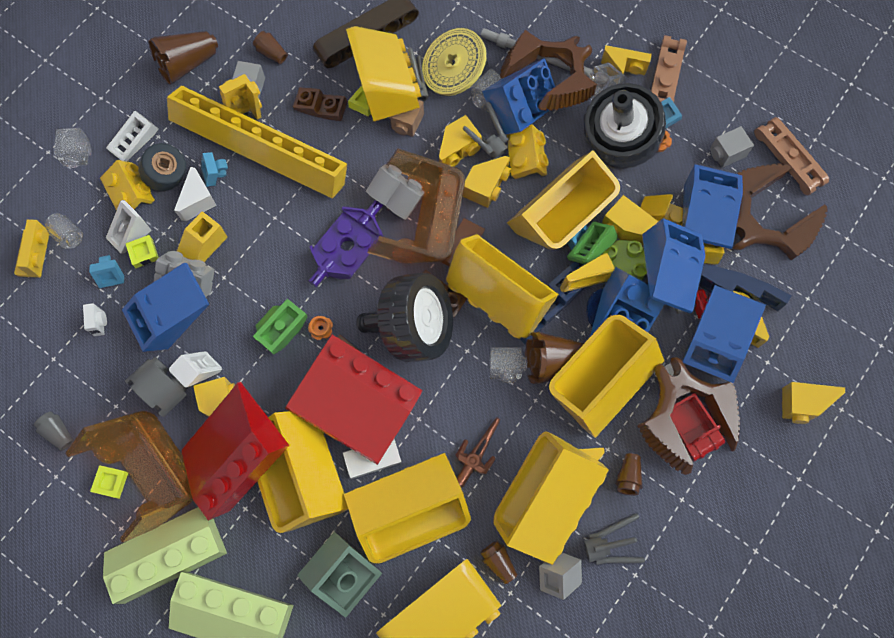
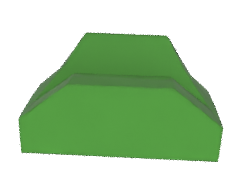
(279, 326)

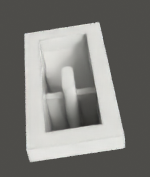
(193, 197)
(126, 227)

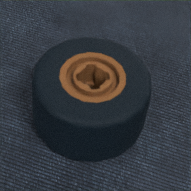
(158, 175)

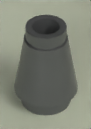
(53, 430)

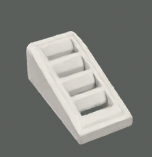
(126, 131)
(194, 368)

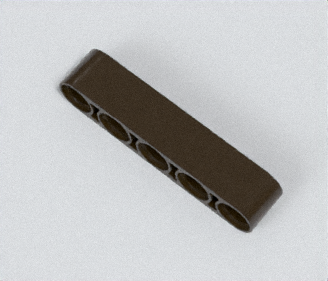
(386, 17)

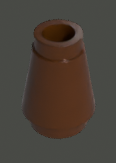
(269, 47)
(630, 475)
(498, 561)

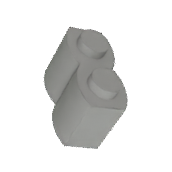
(395, 191)

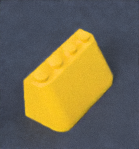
(384, 72)
(567, 203)
(499, 286)
(606, 373)
(303, 480)
(548, 497)
(408, 509)
(447, 609)

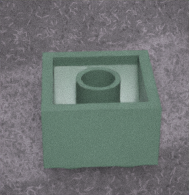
(339, 574)

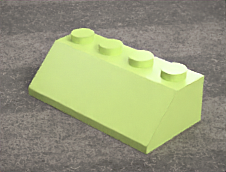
(161, 556)
(224, 611)

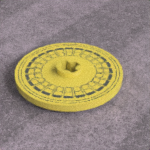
(469, 58)

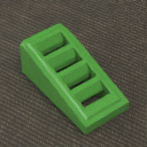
(598, 234)

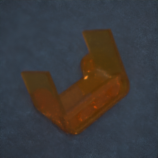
(437, 215)
(149, 459)

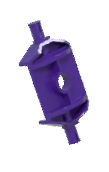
(354, 226)

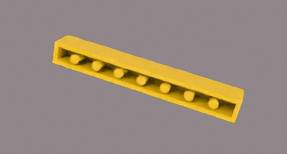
(257, 141)

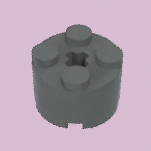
(156, 386)

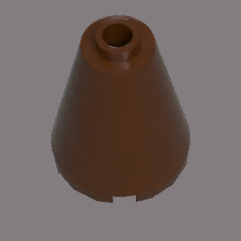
(181, 53)
(547, 355)

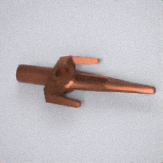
(472, 460)

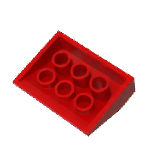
(354, 399)
(230, 452)

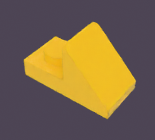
(626, 60)
(660, 207)

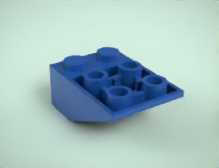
(519, 95)
(712, 204)
(673, 264)
(627, 297)
(165, 309)
(724, 333)

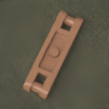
(668, 68)
(791, 152)

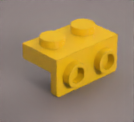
(241, 95)
(527, 152)
(124, 183)
(32, 250)

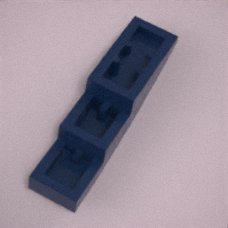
(745, 284)
(562, 299)

